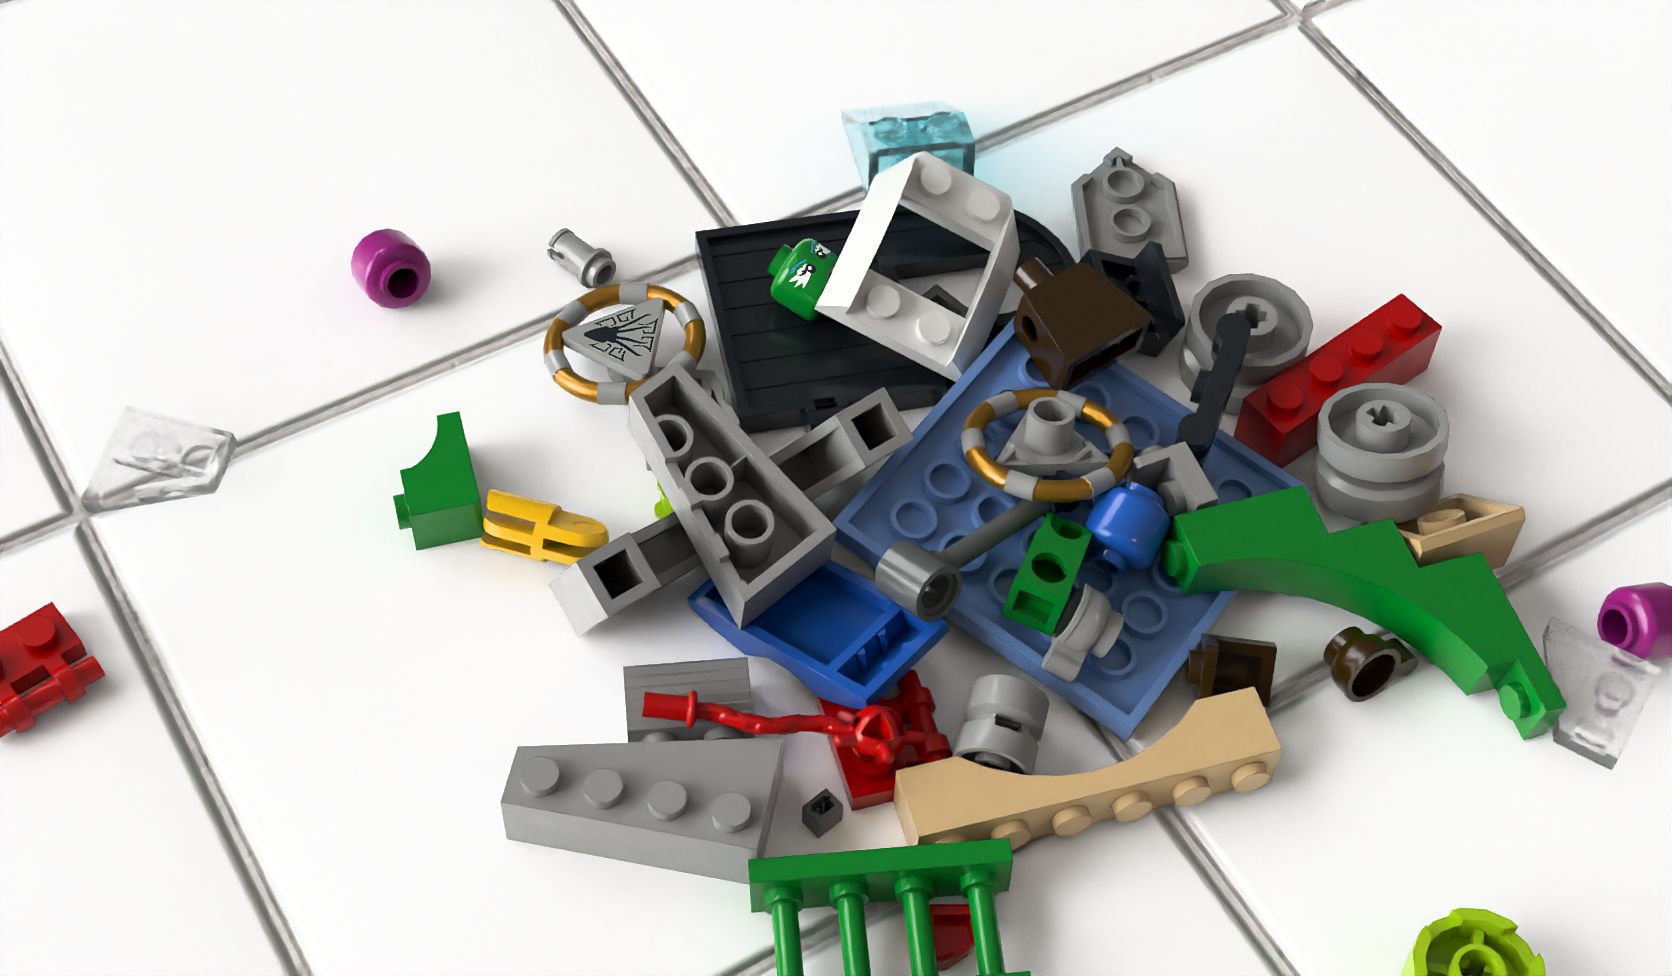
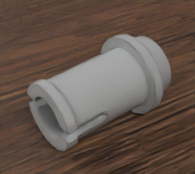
(591, 265)

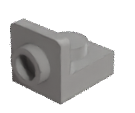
(1175, 476)

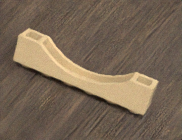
(1214, 749)

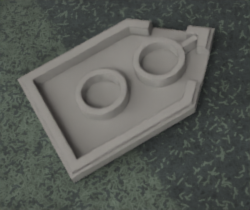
(1125, 208)

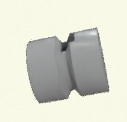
(1003, 724)

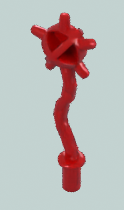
(873, 733)

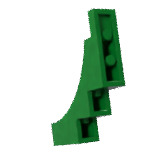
(1443, 609)

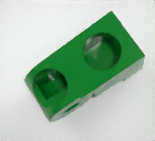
(1047, 574)

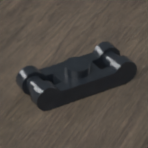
(1215, 387)

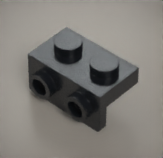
(1150, 285)

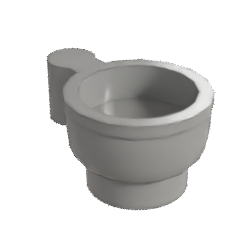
(1083, 627)

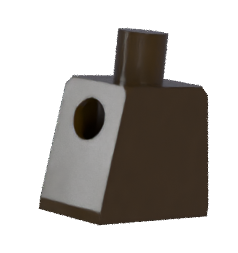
(1075, 322)

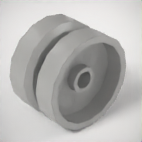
(1277, 338)
(1381, 452)

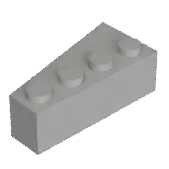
(730, 497)
(649, 803)

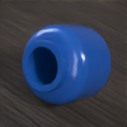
(1127, 528)

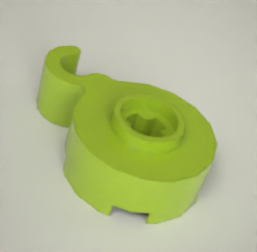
(1472, 944)

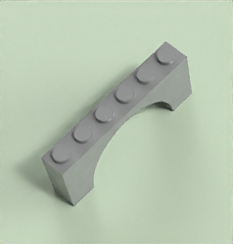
(662, 551)

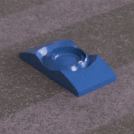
(830, 634)

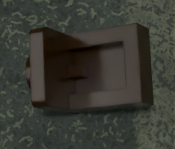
(1231, 665)

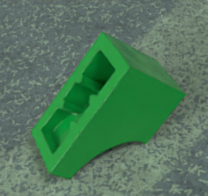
(441, 491)

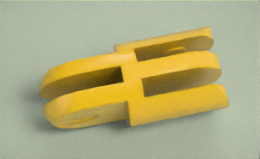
(539, 529)

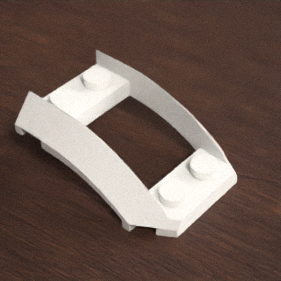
(895, 313)

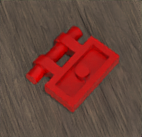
(36, 650)
(873, 783)

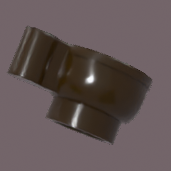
(1366, 663)

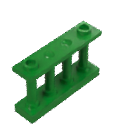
(897, 874)

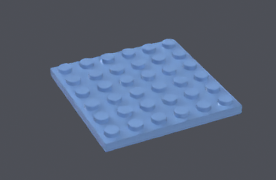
(937, 499)

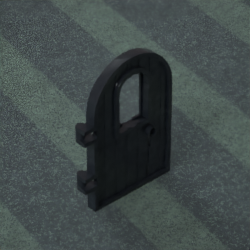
(790, 365)

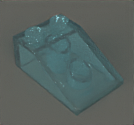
(895, 132)

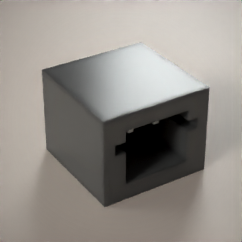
(822, 813)

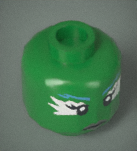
(801, 276)

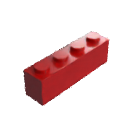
(1381, 348)

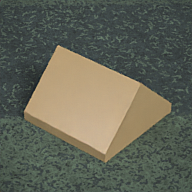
(1464, 527)

